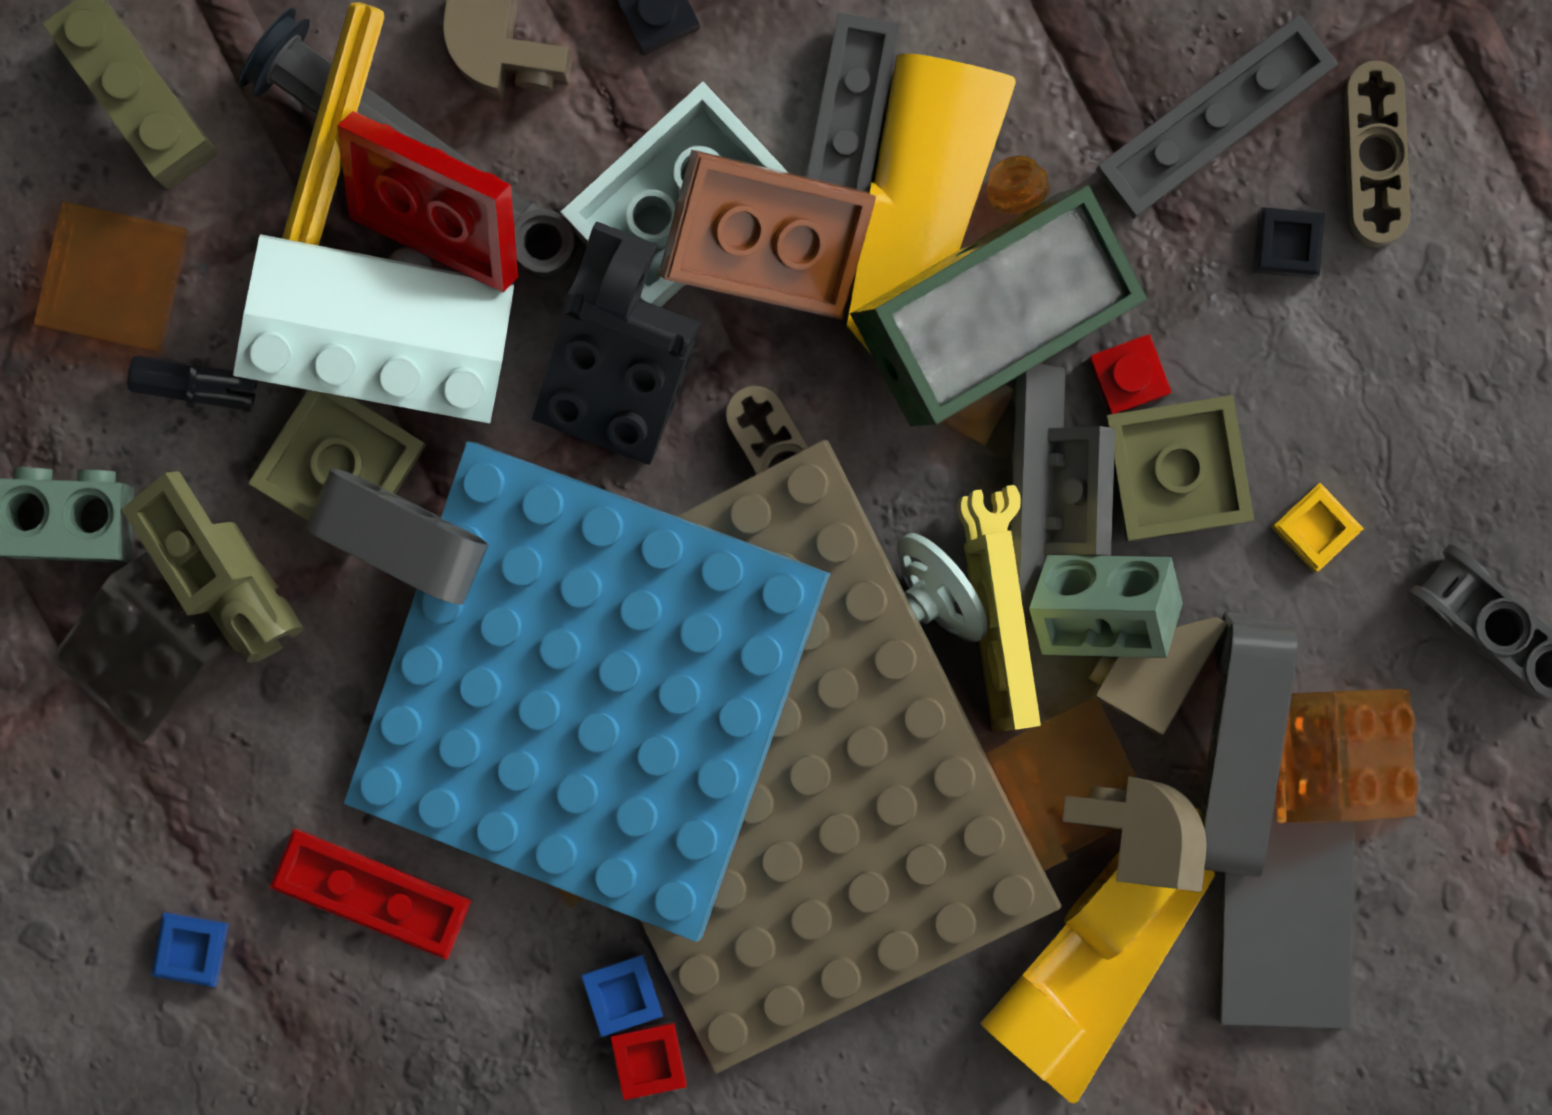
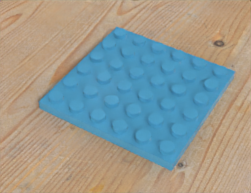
(590, 693)

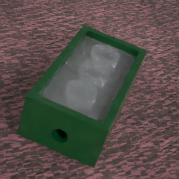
(999, 306)

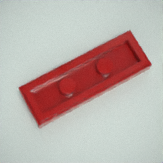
(371, 893)

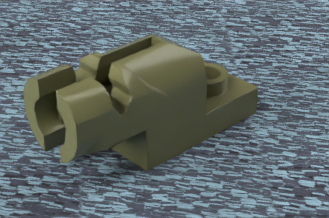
(211, 568)

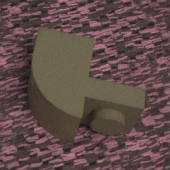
(485, 52)
(1160, 832)

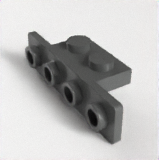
(1060, 480)

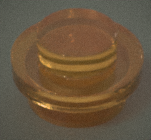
(1017, 185)

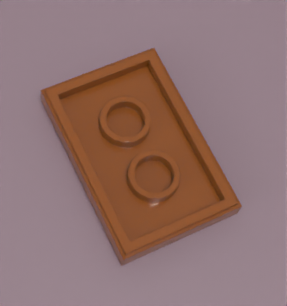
(766, 235)

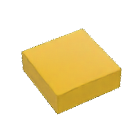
(1317, 527)

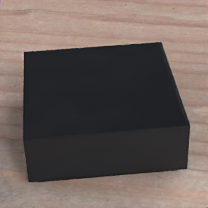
(1289, 242)

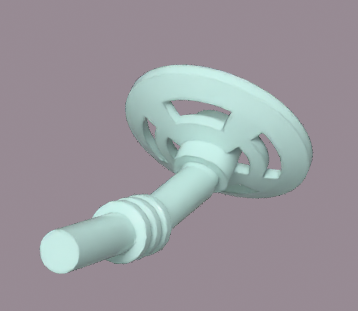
(939, 589)

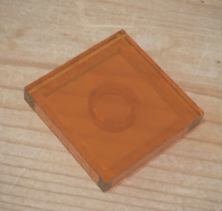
(111, 277)

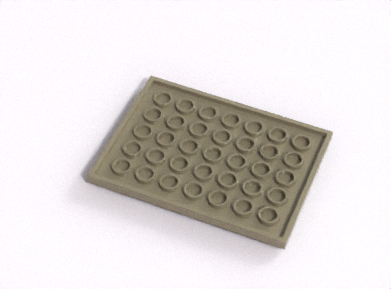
(875, 811)

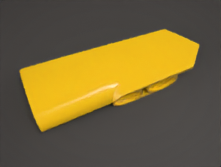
(928, 169)
(1090, 978)

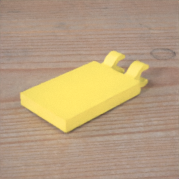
(996, 582)

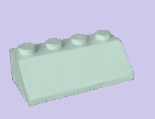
(373, 329)

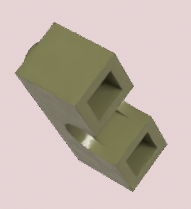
(130, 90)

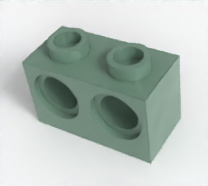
(61, 531)
(1106, 606)

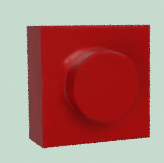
(1130, 375)
(649, 1061)

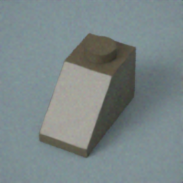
(1154, 688)

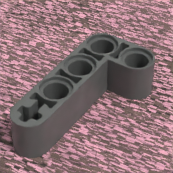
(1247, 740)

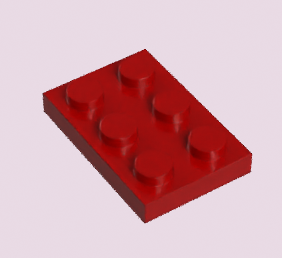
(429, 201)

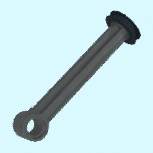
(302, 72)

